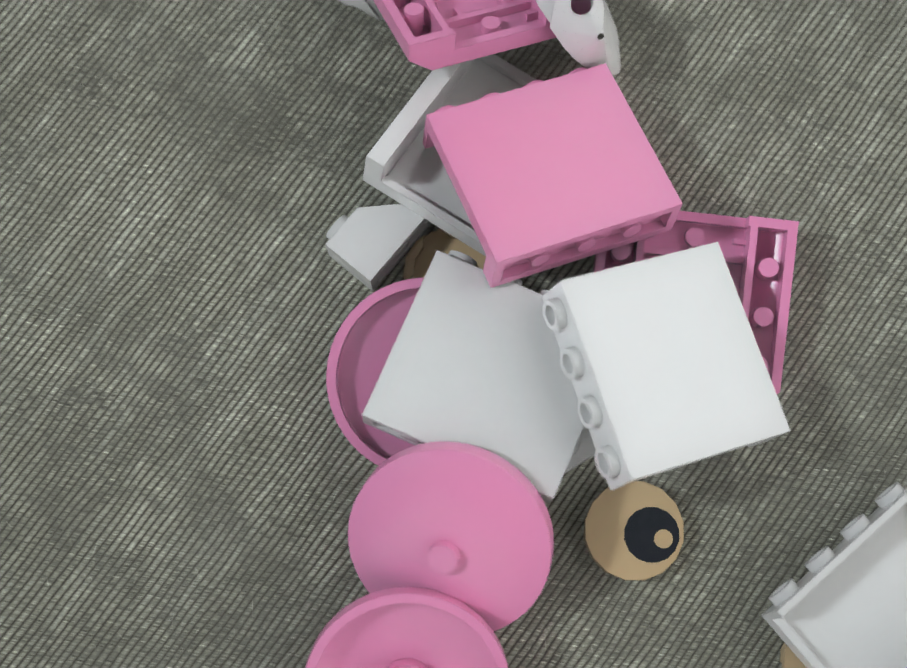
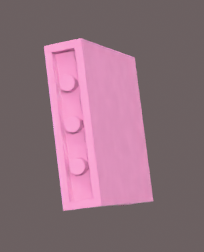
(552, 172)

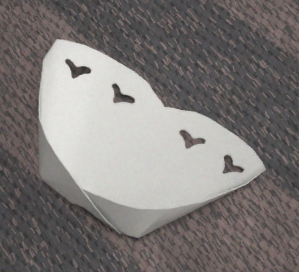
(580, 32)

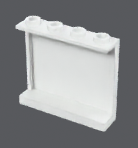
(416, 175)
(662, 363)
(479, 373)
(853, 597)

